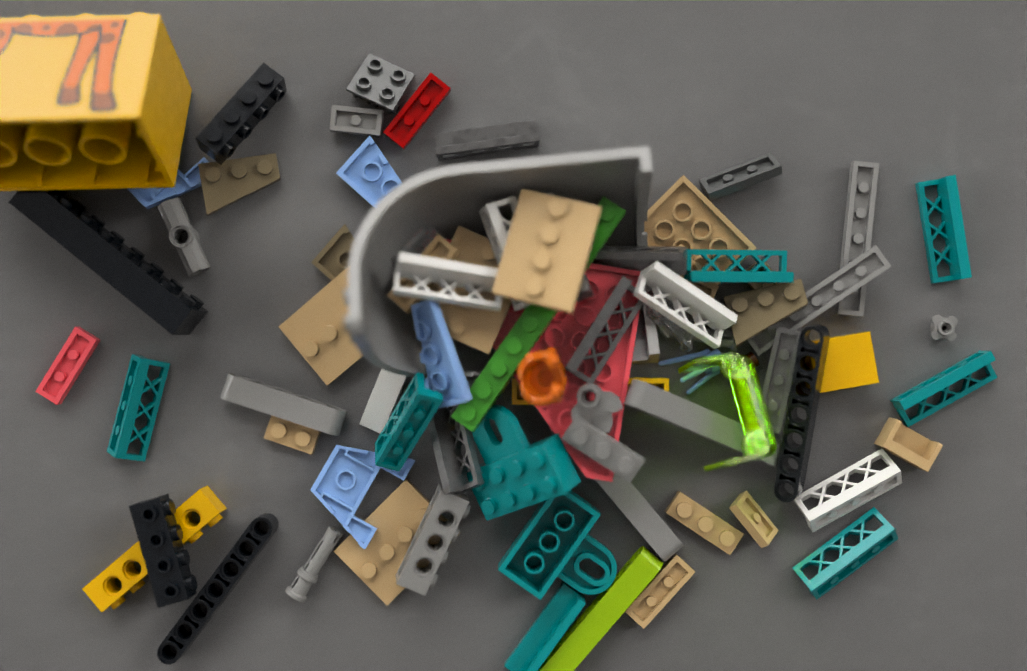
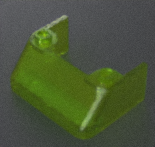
(741, 371)

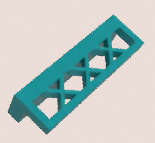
(952, 226)
(742, 275)
(942, 382)
(128, 408)
(406, 424)
(851, 560)
(546, 630)

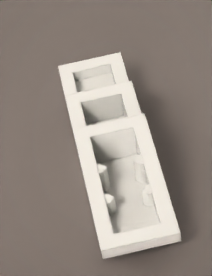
(383, 400)

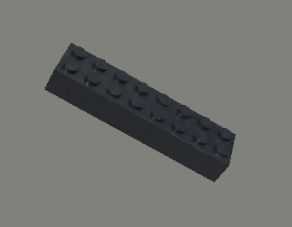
(112, 259)

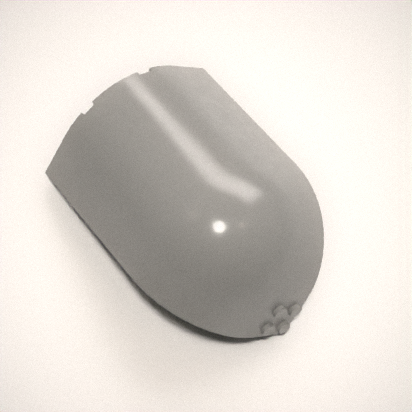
(453, 198)

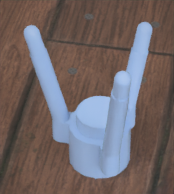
(713, 371)

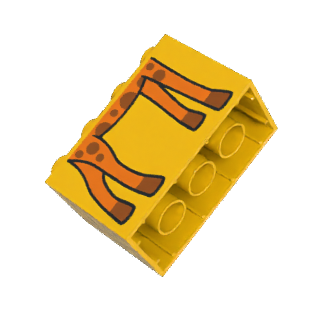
(90, 103)

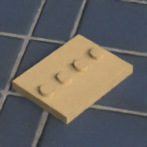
(693, 221)
(547, 251)
(467, 324)
(320, 331)
(396, 524)

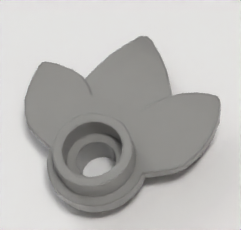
(598, 411)

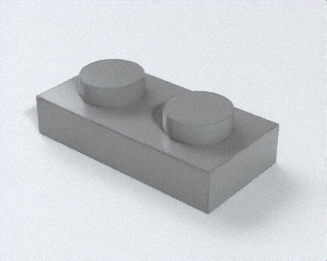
(356, 120)

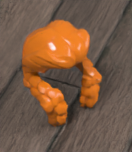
(542, 377)

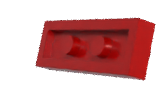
(417, 110)

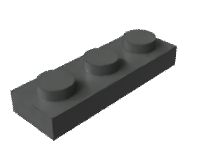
(740, 176)

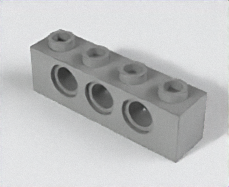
(419, 578)

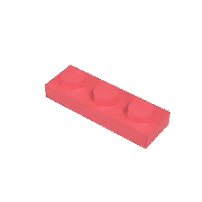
(68, 365)

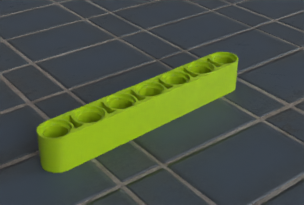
(603, 612)

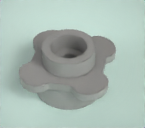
(936, 327)

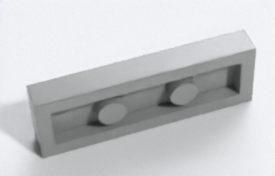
(603, 448)

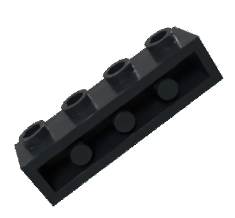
(242, 114)
(163, 550)

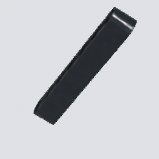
(793, 422)
(209, 596)

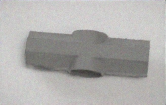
(176, 223)

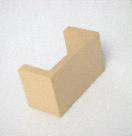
(908, 444)

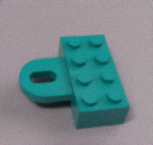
(518, 472)
(554, 546)

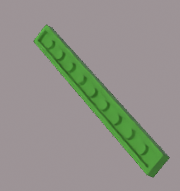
(524, 337)

